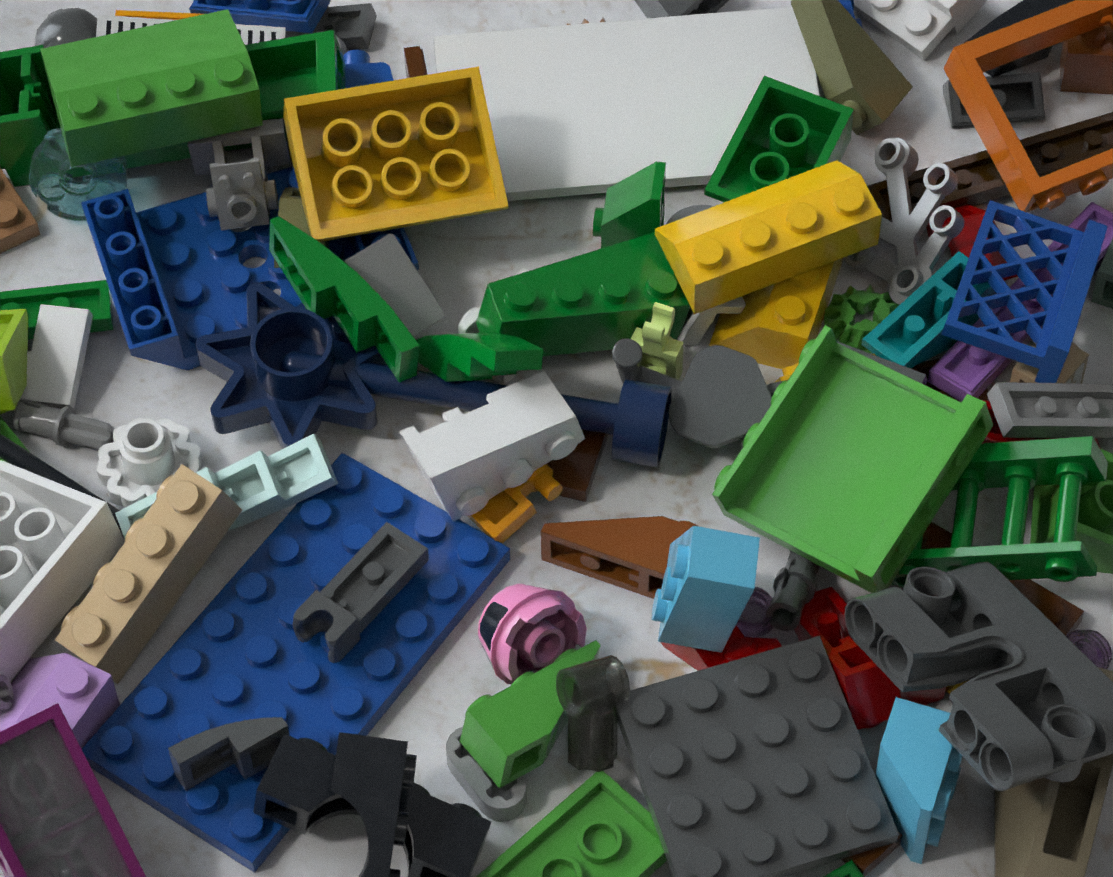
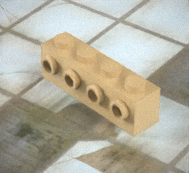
(148, 572)

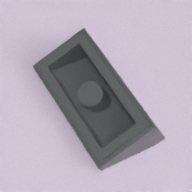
(1017, 93)

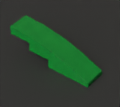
(335, 289)
(477, 355)

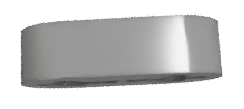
(478, 784)

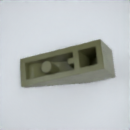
(849, 63)

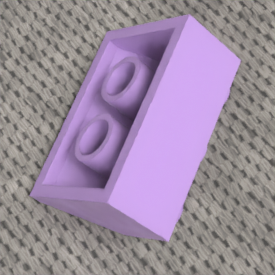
(80, 689)

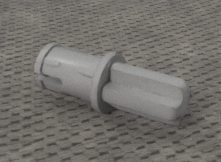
(62, 425)

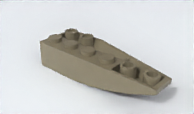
(1049, 824)

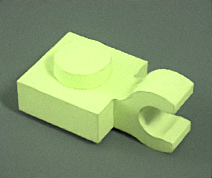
(658, 348)

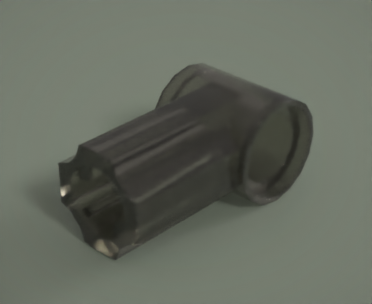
(589, 698)

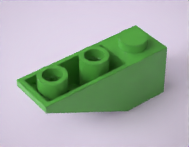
(521, 723)

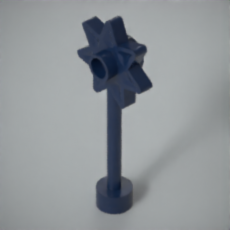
(304, 371)

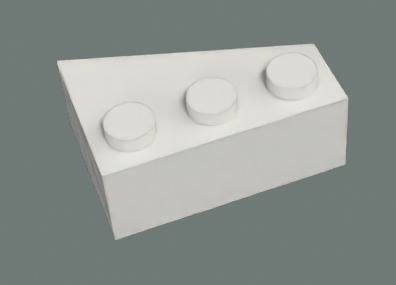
(495, 444)

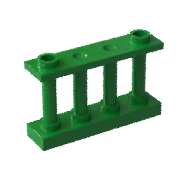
(1020, 468)

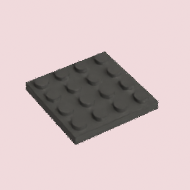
(755, 766)

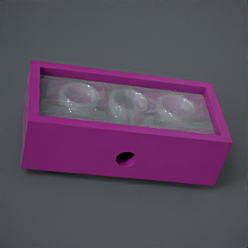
(54, 808)

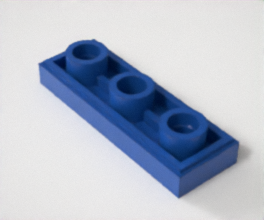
(292, 14)

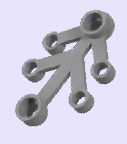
(909, 224)

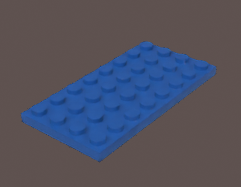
(248, 663)

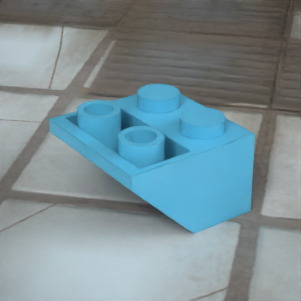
(917, 774)

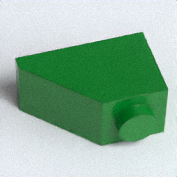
(632, 206)

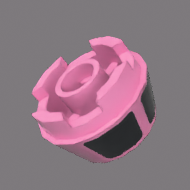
(528, 629)

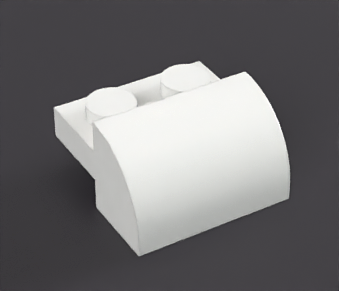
(918, 23)

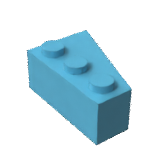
(705, 587)

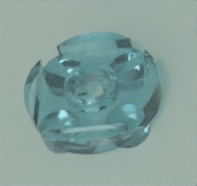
(56, 186)

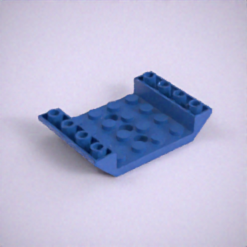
(184, 275)

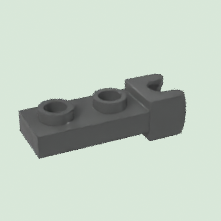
(360, 590)

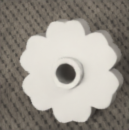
(144, 457)

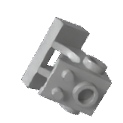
(240, 177)

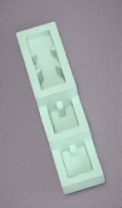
(260, 482)

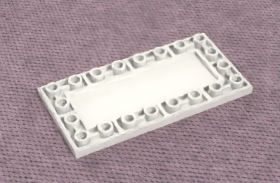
(612, 97)

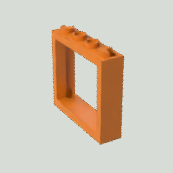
(1008, 44)

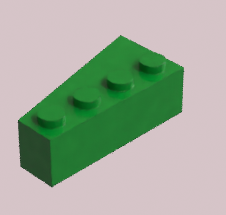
(585, 299)

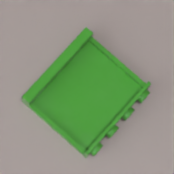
(850, 463)

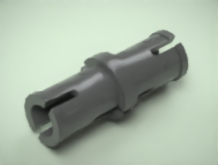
(793, 589)

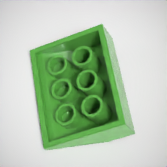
(152, 87)

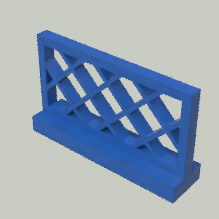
(1061, 309)

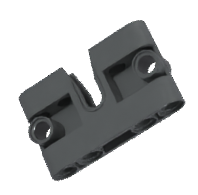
(1030, 693)

